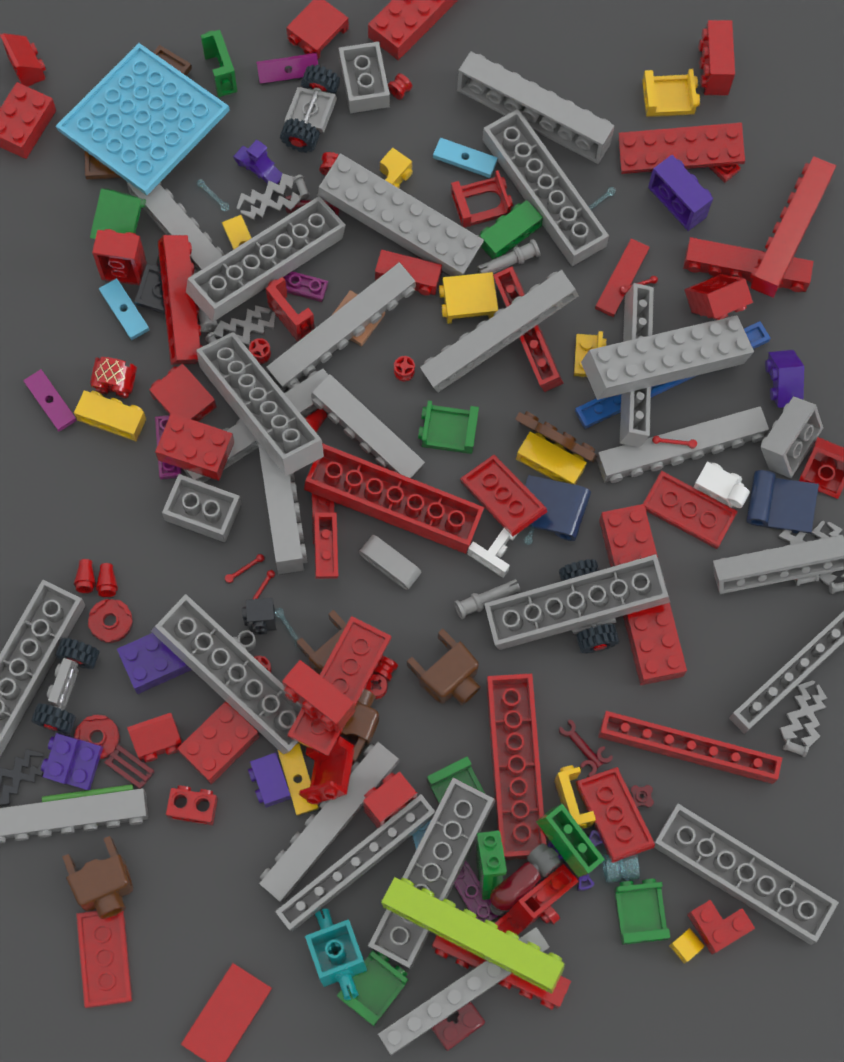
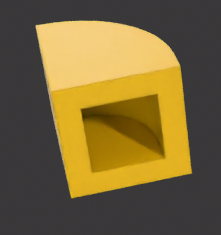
(687, 945)

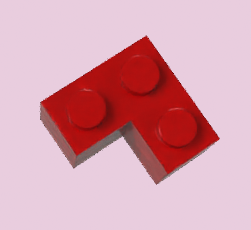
(716, 931)

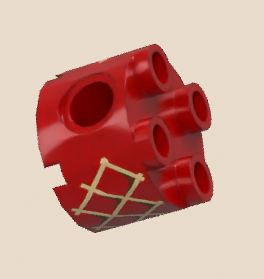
(113, 376)

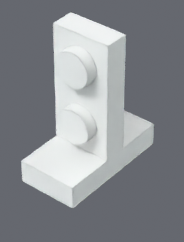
(490, 557)

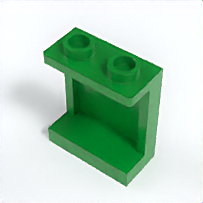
(224, 77)
(117, 212)
(448, 428)
(459, 770)
(490, 861)
(641, 912)
(375, 987)

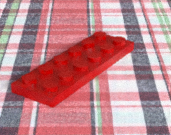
(692, 145)
(347, 670)

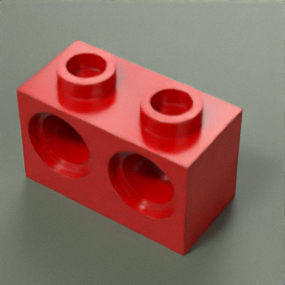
(190, 811)

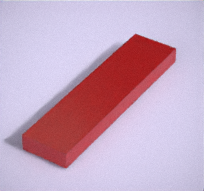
(622, 275)

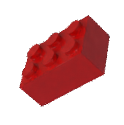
(717, 57)
(24, 119)
(119, 256)
(719, 296)
(194, 446)
(318, 697)
(218, 742)
(388, 799)

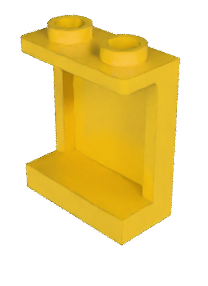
(670, 94)
(468, 296)
(567, 797)

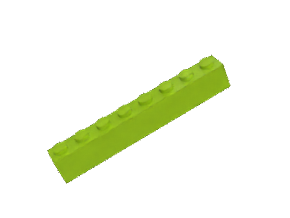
(473, 935)

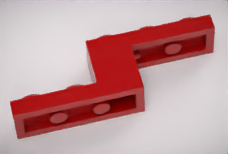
(324, 537)
(537, 901)

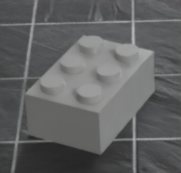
(364, 77)
(791, 437)
(201, 508)

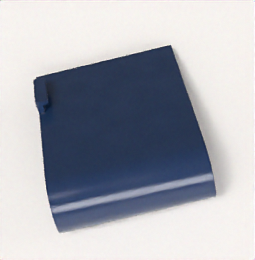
(782, 503)
(564, 506)

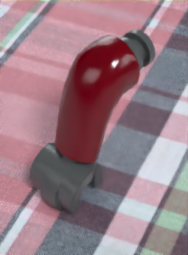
(511, 890)

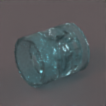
(624, 868)

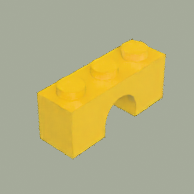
(396, 167)

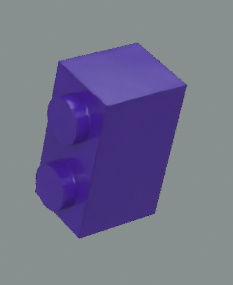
(269, 780)

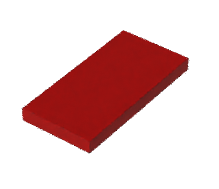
(503, 495)
(689, 509)
(615, 814)
(104, 959)
(226, 1015)

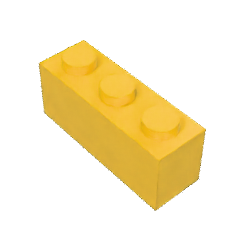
(110, 415)
(550, 459)

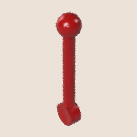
(624, 289)
(692, 443)
(270, 574)
(230, 578)

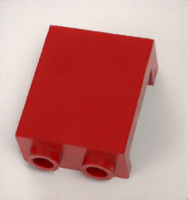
(316, 27)
(297, 324)
(183, 394)
(330, 773)

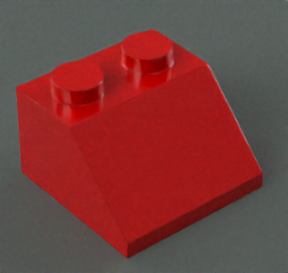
(23, 59)
(825, 467)
(155, 737)

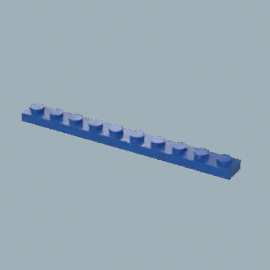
(601, 409)

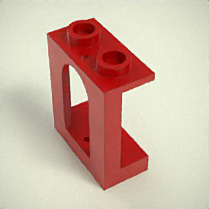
(494, 185)

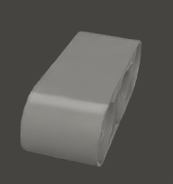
(390, 562)

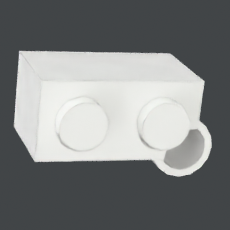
(722, 485)

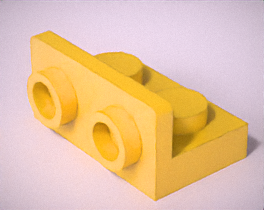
(582, 346)

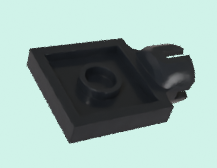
(150, 290)

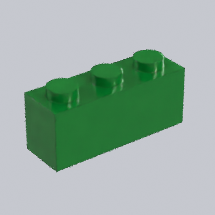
(510, 229)
(570, 840)

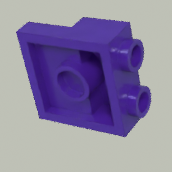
(71, 761)

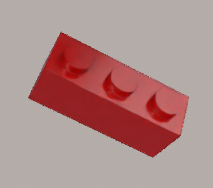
(423, 272)

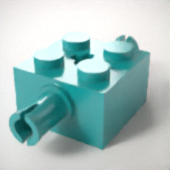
(338, 967)

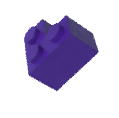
(787, 376)

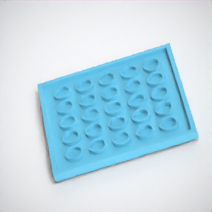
(142, 118)

